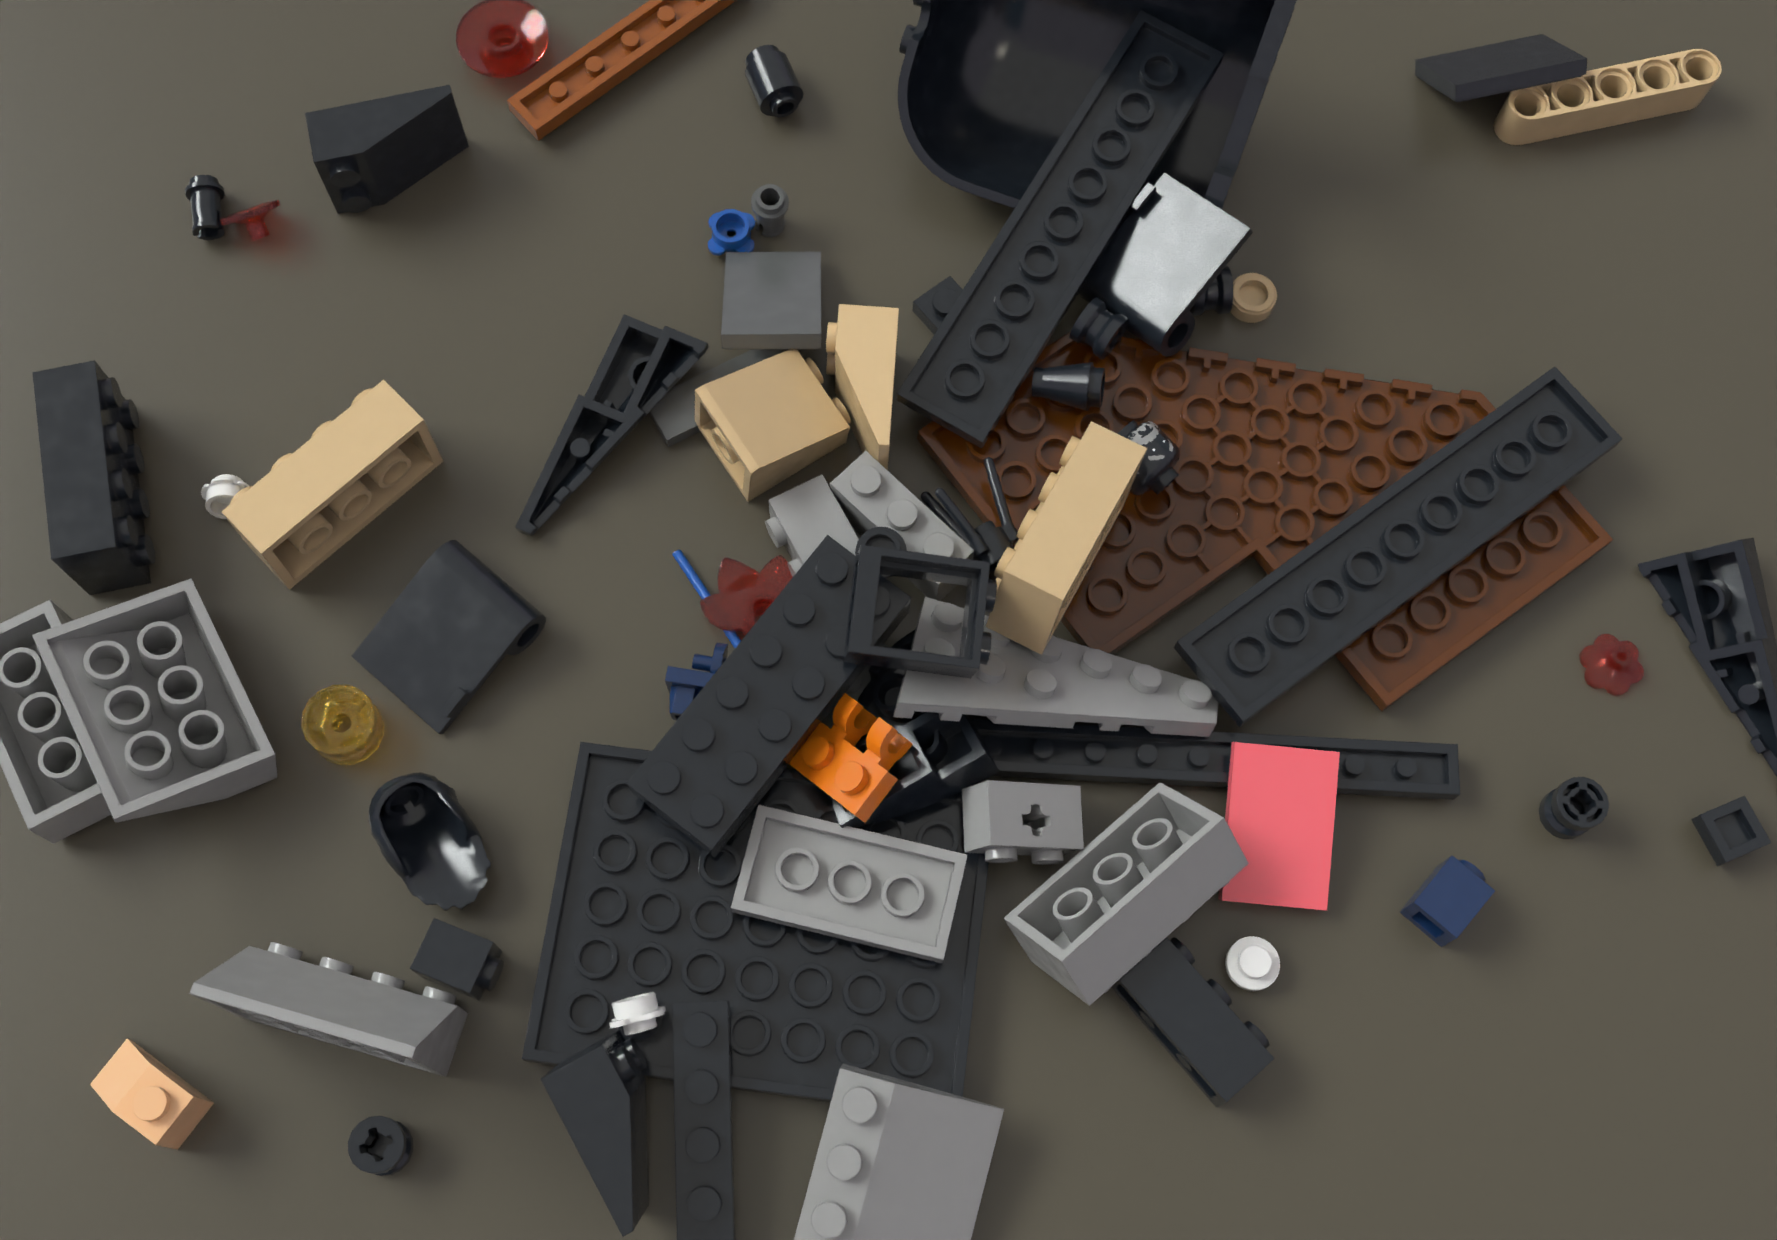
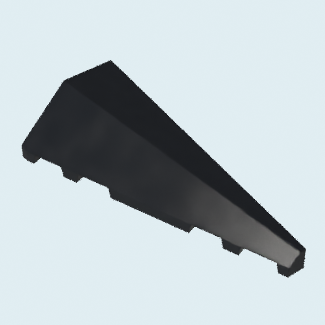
(628, 384)

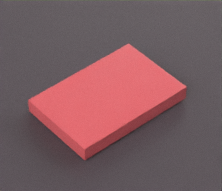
(1284, 823)

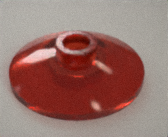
(498, 24)

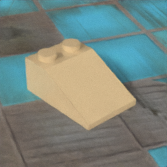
(863, 362)

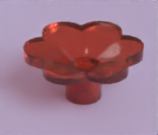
(253, 219)
(1611, 664)

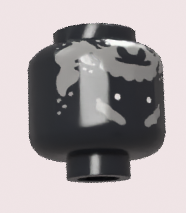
(1158, 462)

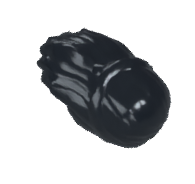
(429, 840)

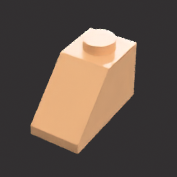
(150, 1096)

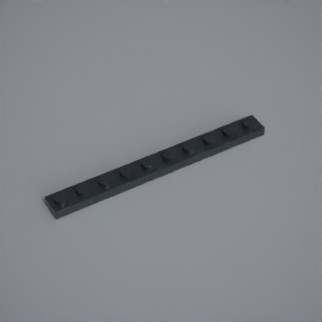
(1149, 758)

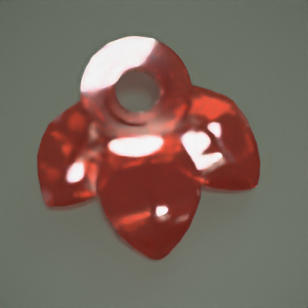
(744, 593)

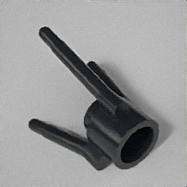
(986, 539)

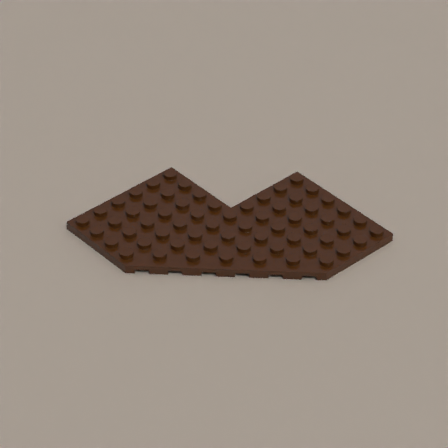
(1263, 474)

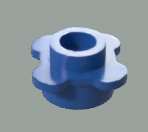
(731, 221)

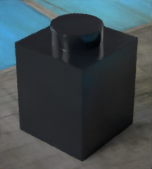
(458, 960)

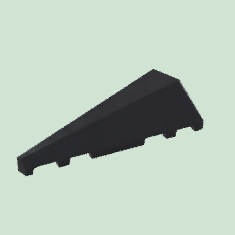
(1727, 620)

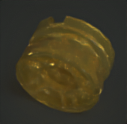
(325, 714)

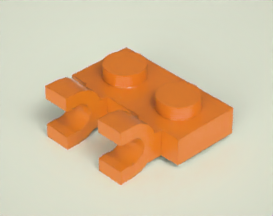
(844, 772)

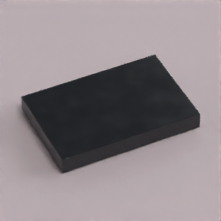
(1500, 67)

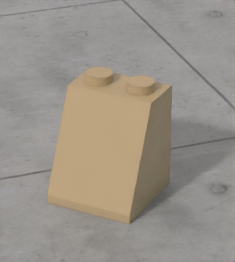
(770, 420)

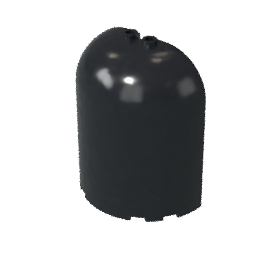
(1002, 78)

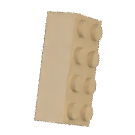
(334, 483)
(1063, 535)

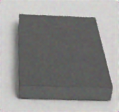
(772, 301)

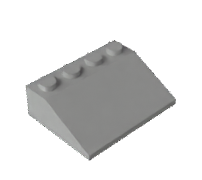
(157, 704)
(337, 1006)
(898, 1162)

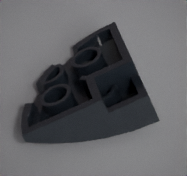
(937, 765)

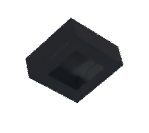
(936, 303)
(1731, 831)

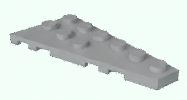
(1052, 688)

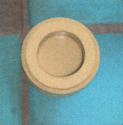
(1253, 297)

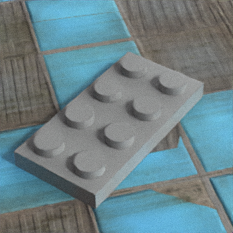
(849, 883)

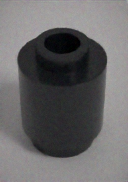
(773, 81)

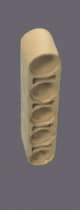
(1608, 97)

